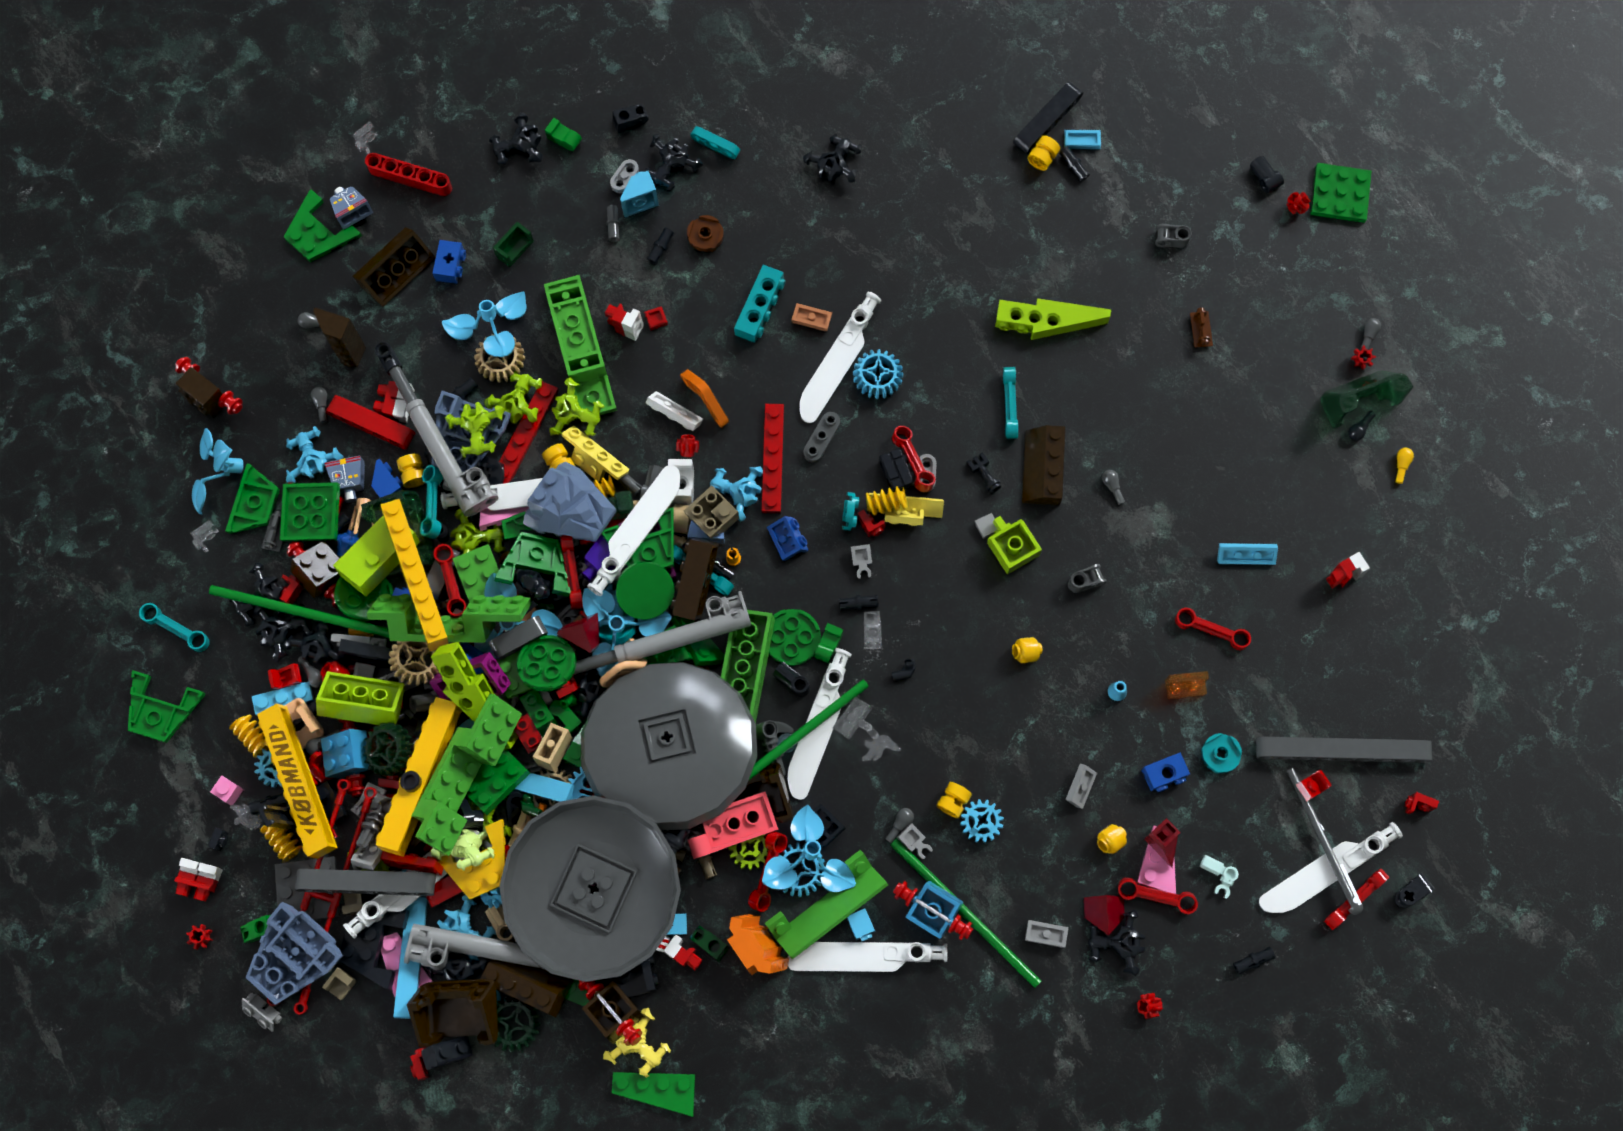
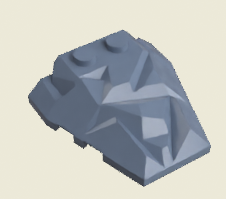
(459, 437)
(568, 505)
(291, 954)

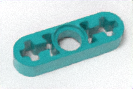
(715, 142)

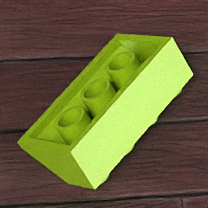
(359, 699)

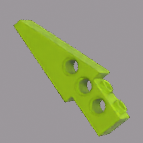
(1066, 316)
(464, 686)

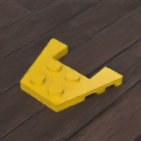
(485, 877)

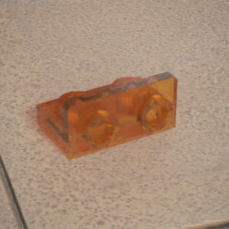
(1186, 685)

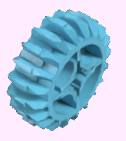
(885, 374)
(808, 872)

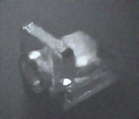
(363, 136)
(204, 533)

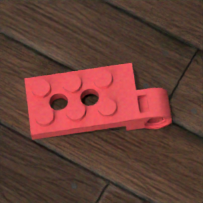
(719, 834)

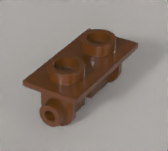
(1201, 328)

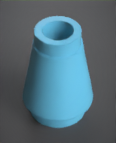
(1116, 694)

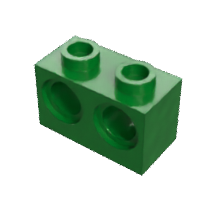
(537, 711)

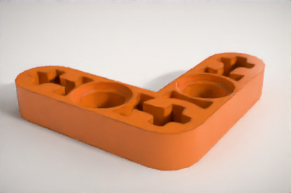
(702, 389)

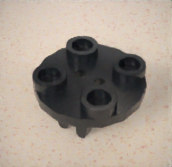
(491, 466)

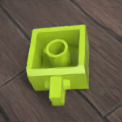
(1013, 544)

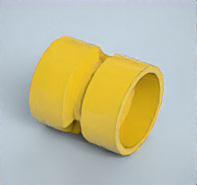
(1043, 153)
(556, 455)
(411, 470)
(954, 799)

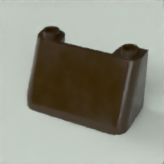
(773, 782)
(454, 1010)

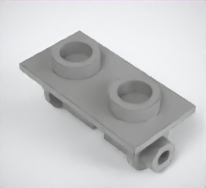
(267, 1017)

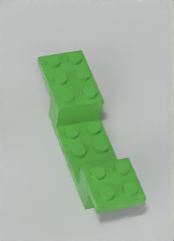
(579, 343)
(474, 570)
(473, 626)
(457, 770)

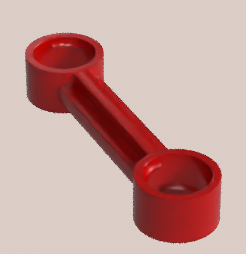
(913, 459)
(570, 568)
(450, 579)
(1213, 629)
(1371, 884)
(762, 890)
(1157, 895)

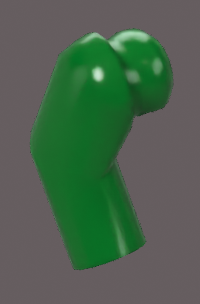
(569, 700)

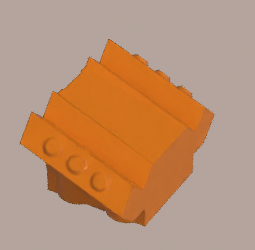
(755, 945)

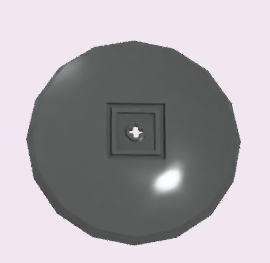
(676, 780)
(550, 897)

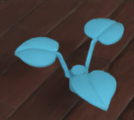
(497, 345)
(221, 462)
(493, 589)
(606, 604)
(807, 827)

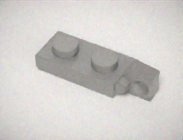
(336, 638)

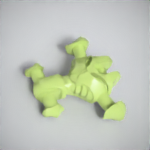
(468, 848)

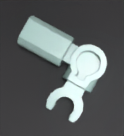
(1229, 874)

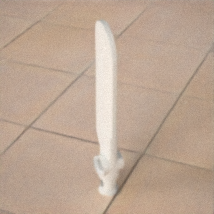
(836, 362)
(509, 495)
(637, 526)
(812, 747)
(1320, 873)
(385, 904)
(863, 956)

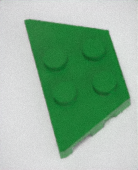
(253, 502)

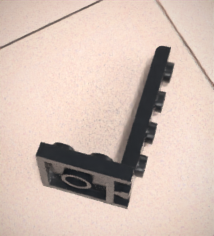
(280, 817)

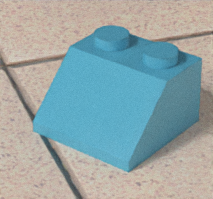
(639, 194)

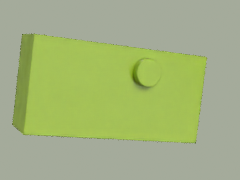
(370, 558)

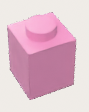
(226, 790)

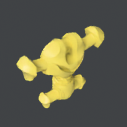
(646, 1052)

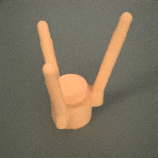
(357, 514)

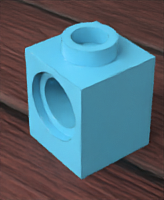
(861, 925)

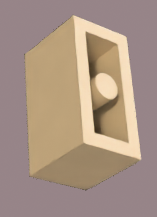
(552, 747)

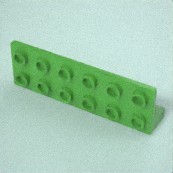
(829, 910)

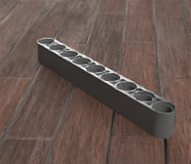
(1344, 749)

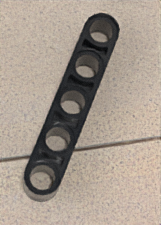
(1048, 117)

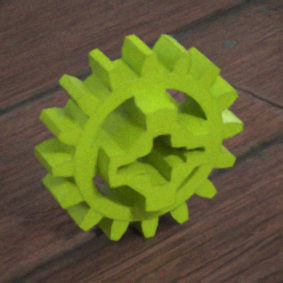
(743, 855)

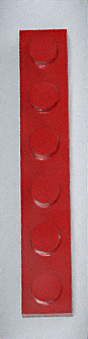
(527, 431)
(772, 458)

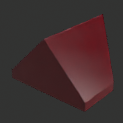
(582, 632)
(1164, 840)
(1104, 911)

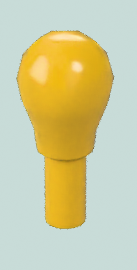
(1404, 459)

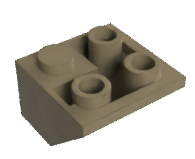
(712, 512)

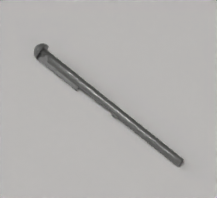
(1339, 869)

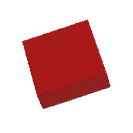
(656, 318)

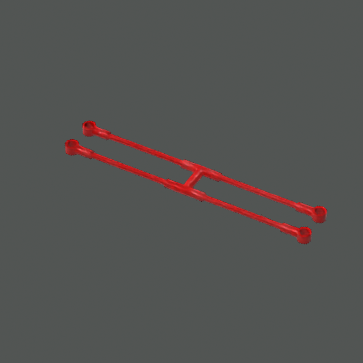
(333, 898)

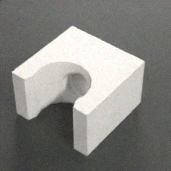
(686, 471)

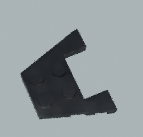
(364, 950)

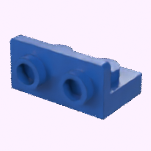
(787, 537)

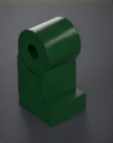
(709, 943)

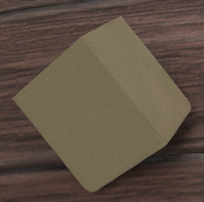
(353, 903)
(339, 983)

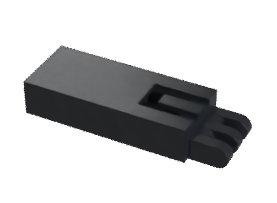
(366, 653)

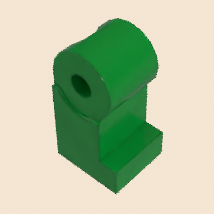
(562, 135)
(828, 643)
(566, 716)
(254, 929)

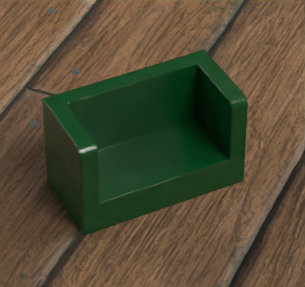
(513, 244)

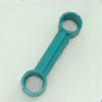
(1009, 383)
(433, 477)
(719, 583)
(174, 627)

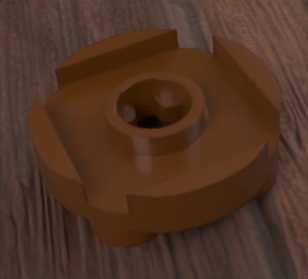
(707, 243)

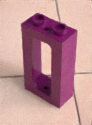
(498, 680)

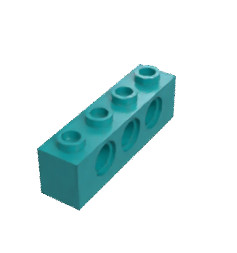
(766, 277)

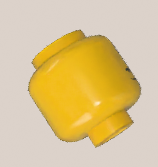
(1027, 650)
(1111, 839)

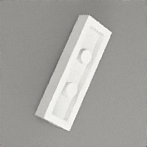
(674, 411)

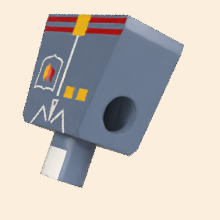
(349, 206)
(349, 474)

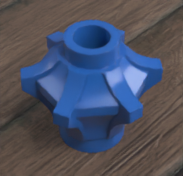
(346, 541)

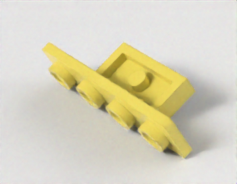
(592, 457)
(915, 512)

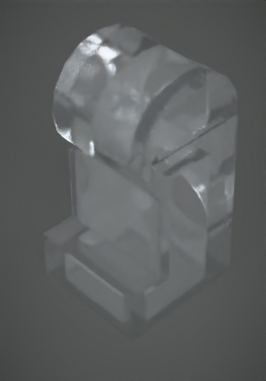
(872, 630)

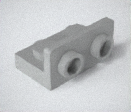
(367, 858)

